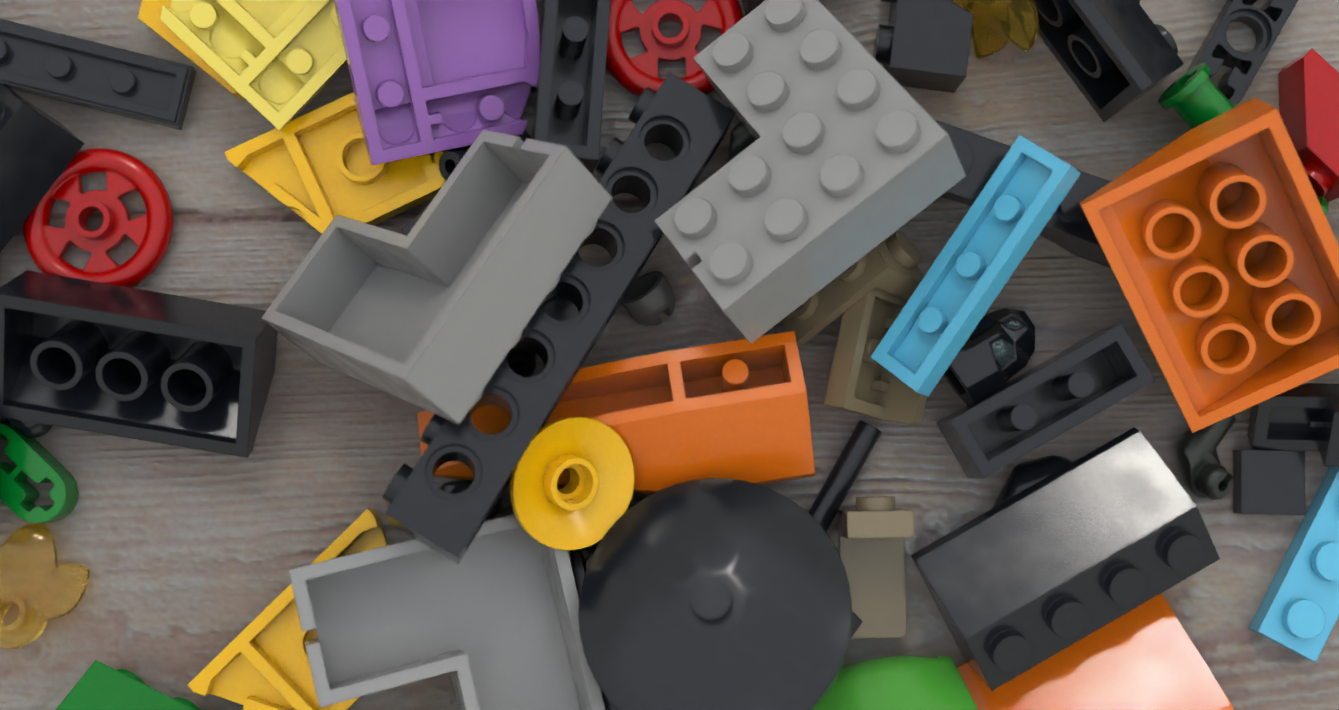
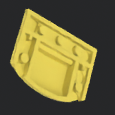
(265, 49)

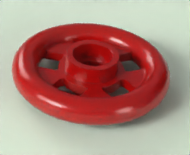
(642, 70)
(149, 232)

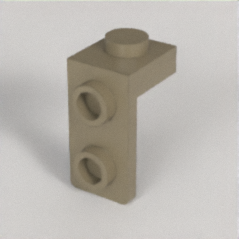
(888, 267)
(875, 564)

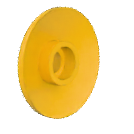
(597, 487)

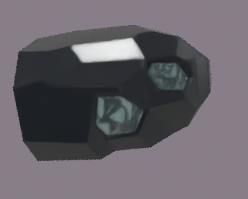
(992, 354)

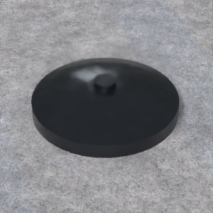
(715, 602)

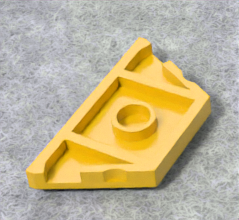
(325, 171)
(269, 659)

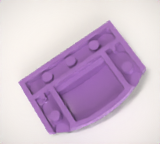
(438, 70)

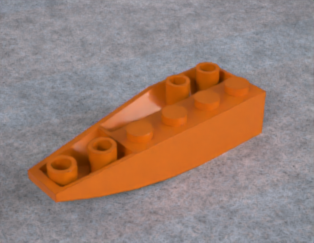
(689, 413)

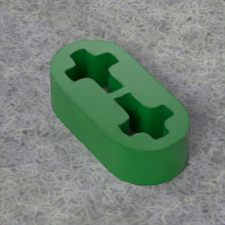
(40, 467)

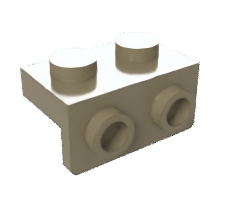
(860, 382)

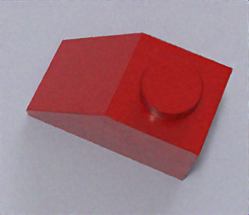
(1311, 116)

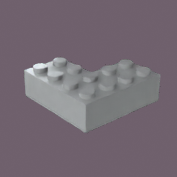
(831, 168)
(453, 296)
(408, 614)

